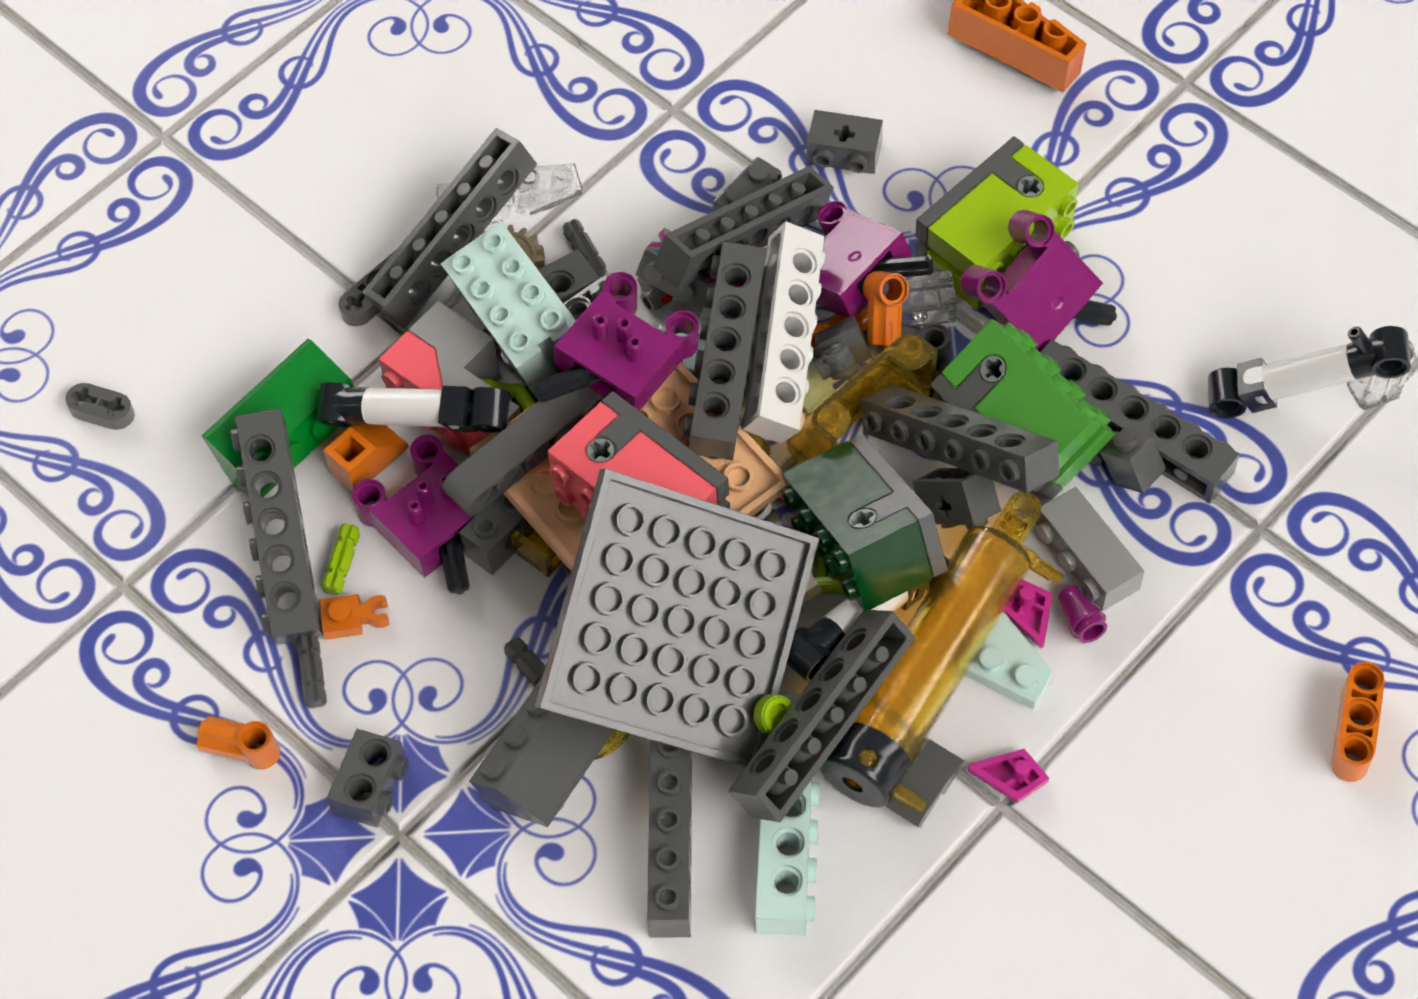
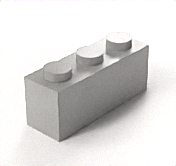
(1089, 549)

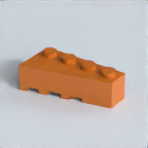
(1020, 38)

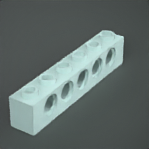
(778, 911)

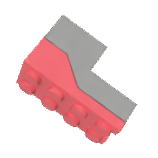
(439, 353)

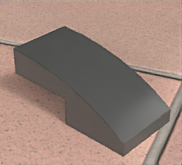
(929, 777)

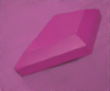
(1030, 611)
(1011, 774)

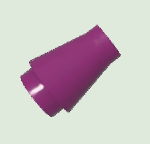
(1083, 617)

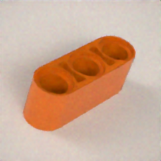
(1358, 738)

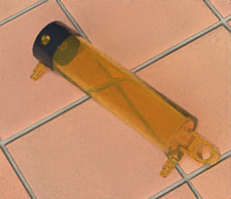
(949, 635)

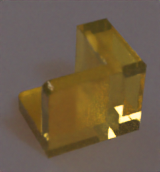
(535, 552)

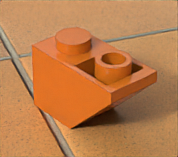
(363, 453)

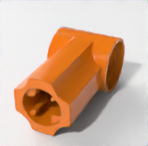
(884, 311)
(237, 740)

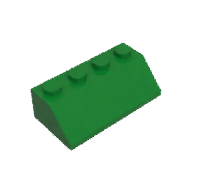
(293, 389)

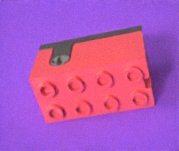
(632, 444)

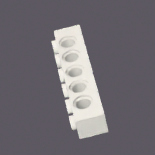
(784, 333)

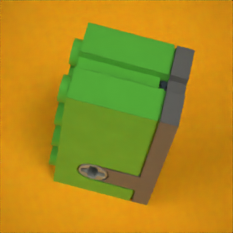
(1017, 385)

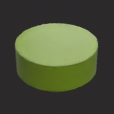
(770, 711)

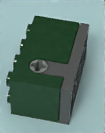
(867, 521)

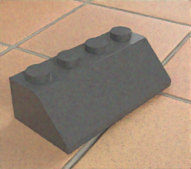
(538, 762)

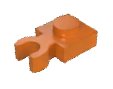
(346, 615)

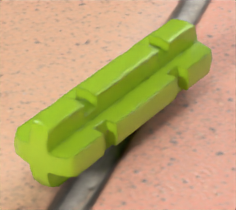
(340, 559)

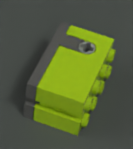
(974, 216)

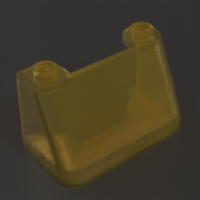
(904, 363)

